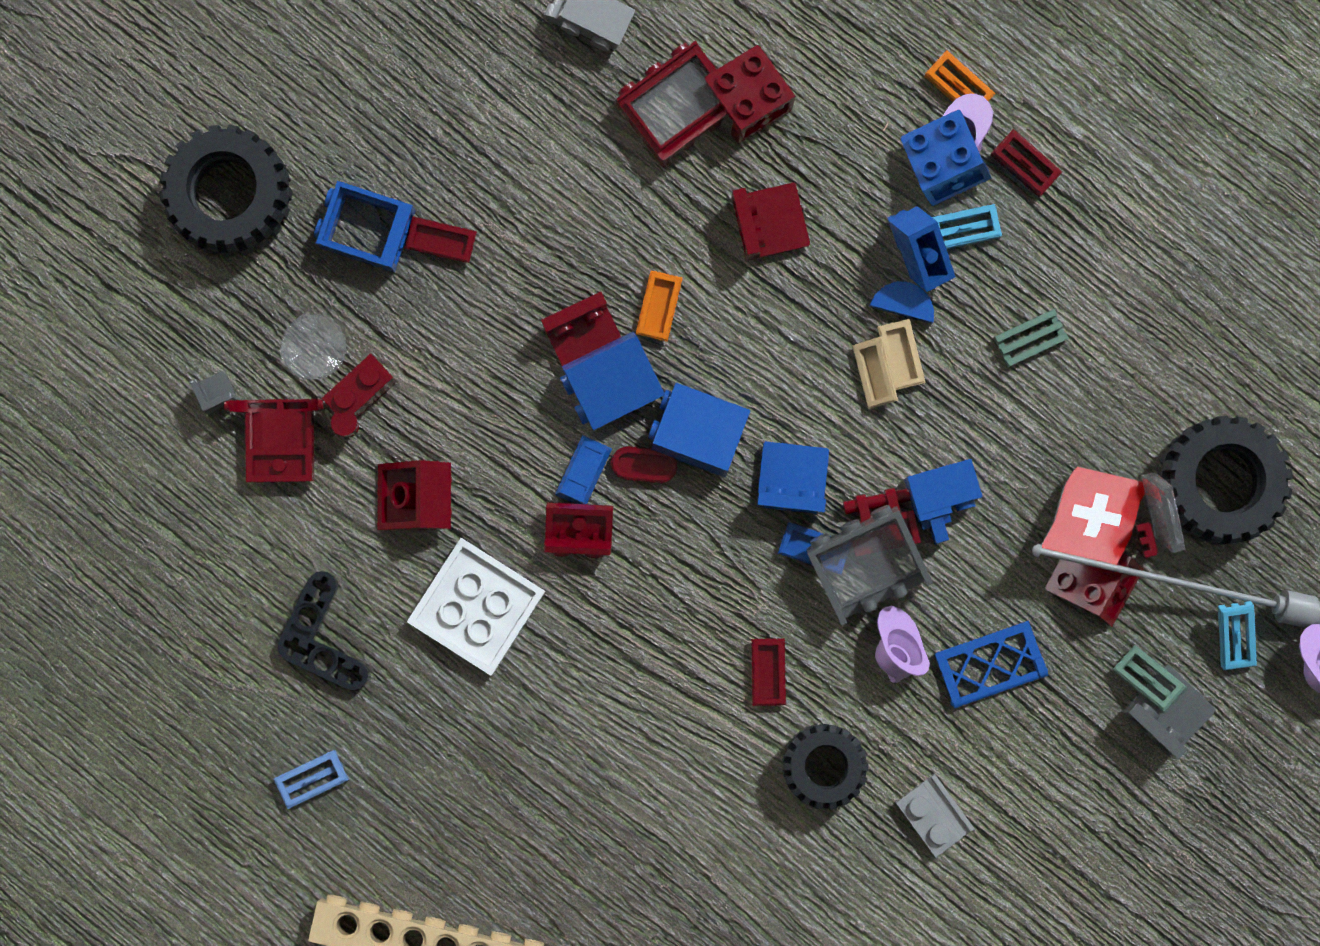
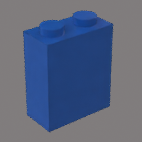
(611, 381)
(698, 429)

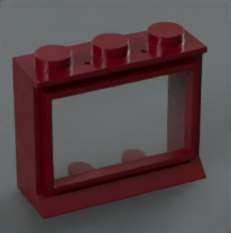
(672, 103)

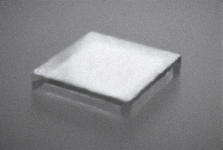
(1163, 512)

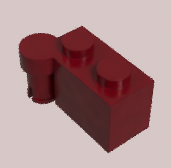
(356, 394)

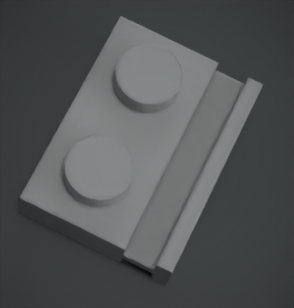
(934, 815)

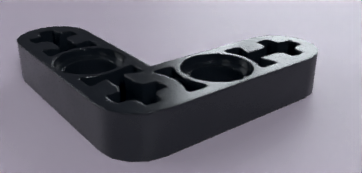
(308, 634)

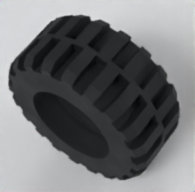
(195, 160)
(1267, 470)

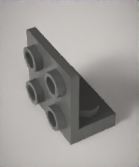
(1178, 725)

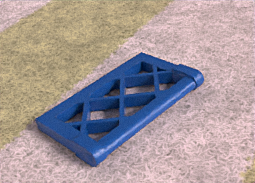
(998, 638)

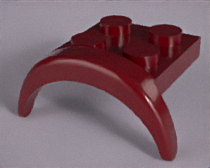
(278, 438)

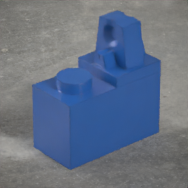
(922, 248)
(939, 490)

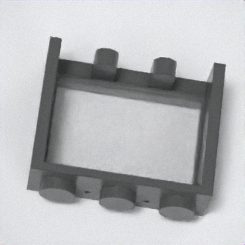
(867, 562)

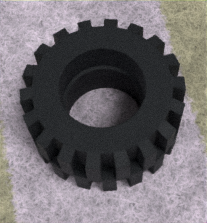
(825, 796)

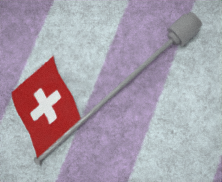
(1098, 521)

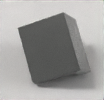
(214, 392)

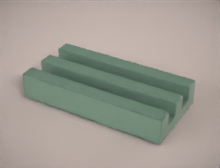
(1056, 326)
(1171, 697)

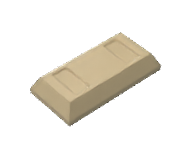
(902, 354)
(875, 372)

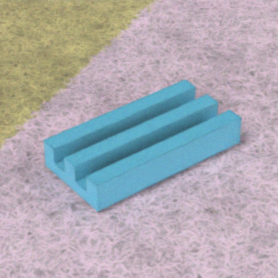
(996, 233)
(1235, 611)

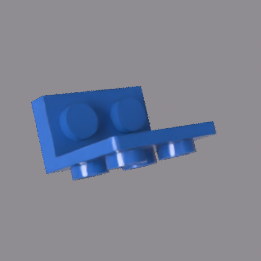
(945, 157)
(793, 478)

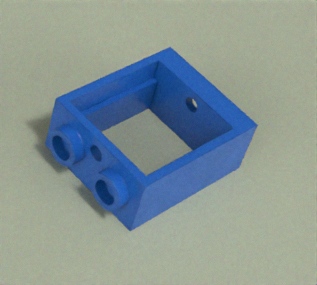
(397, 236)

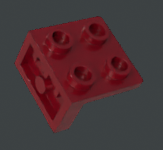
(751, 92)
(770, 220)
(580, 328)
(1094, 588)

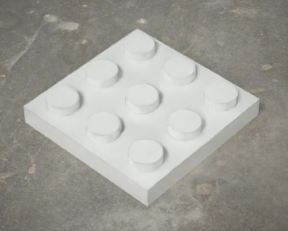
(476, 606)

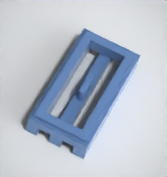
(336, 767)

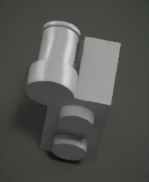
(597, 19)

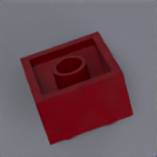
(414, 495)

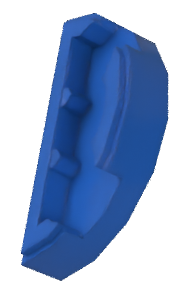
(904, 300)

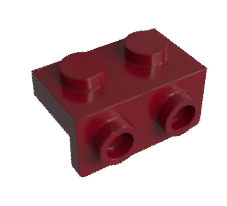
(578, 529)

